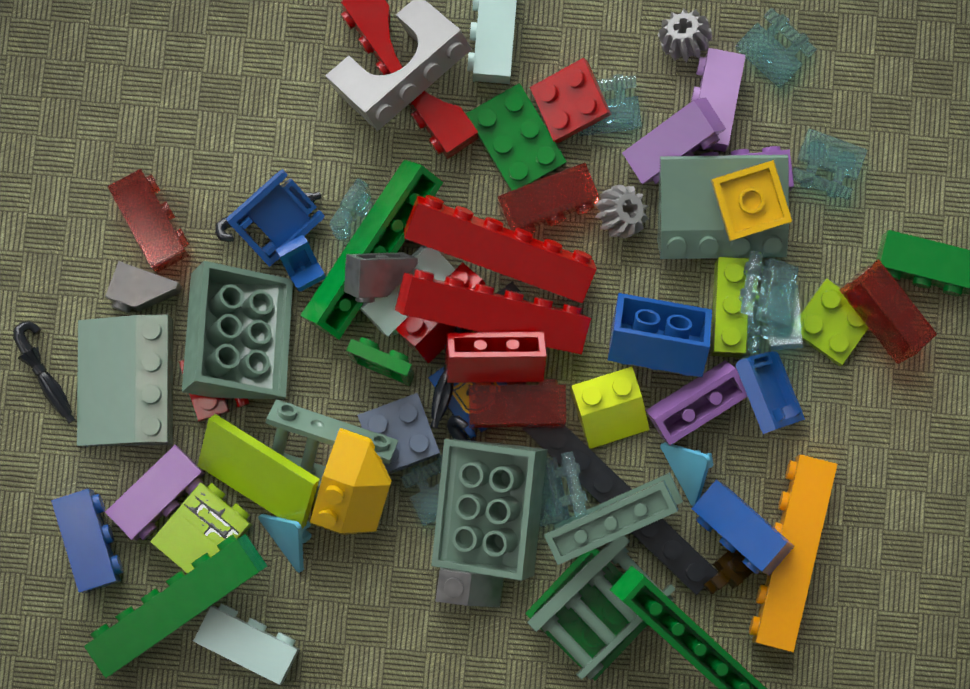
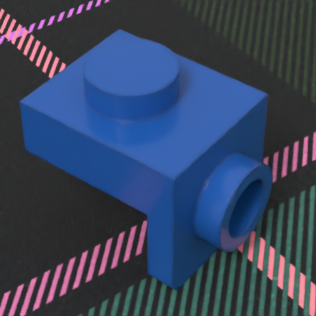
(300, 263)

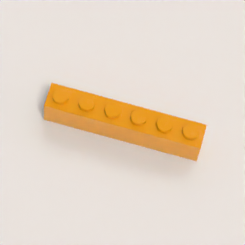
(801, 524)

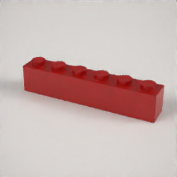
(499, 248)
(490, 312)

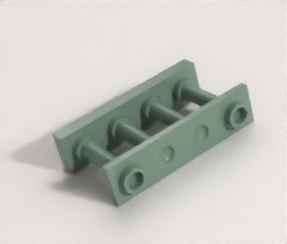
(317, 429)
(614, 518)
(570, 597)

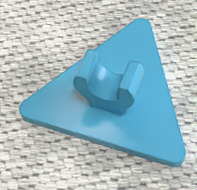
(689, 468)
(288, 537)

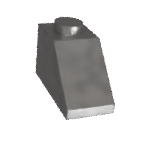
(375, 274)
(138, 288)
(468, 588)

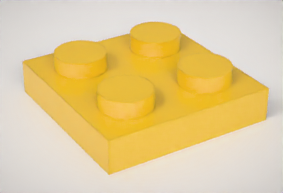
(751, 200)

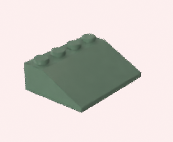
(690, 216)
(237, 333)
(125, 381)
(489, 508)

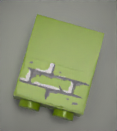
(200, 526)

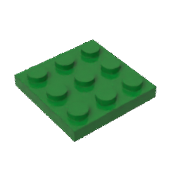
(597, 603)

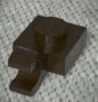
(730, 571)

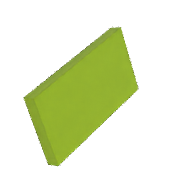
(257, 471)

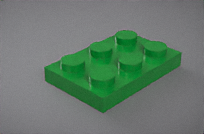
(516, 138)
(392, 365)

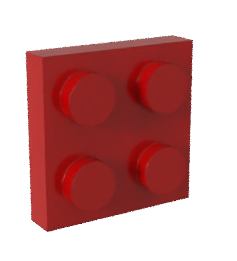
(570, 100)

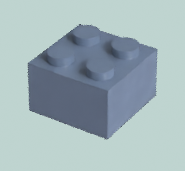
(407, 424)

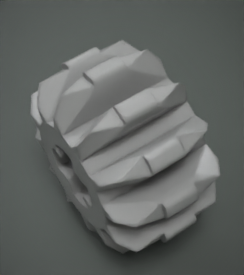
(685, 35)
(621, 211)

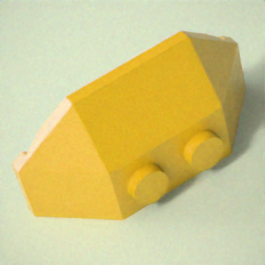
(351, 487)

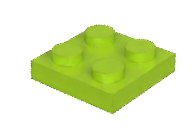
(831, 323)

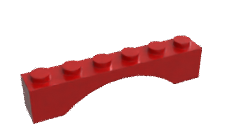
(445, 122)

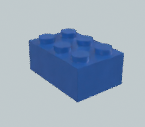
(660, 335)

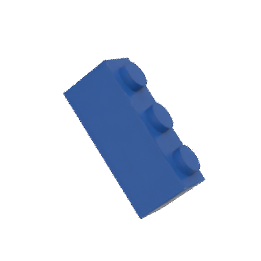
(741, 528)
(87, 540)

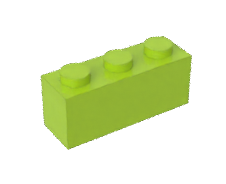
(728, 323)

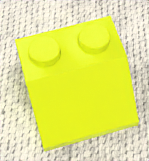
(610, 407)

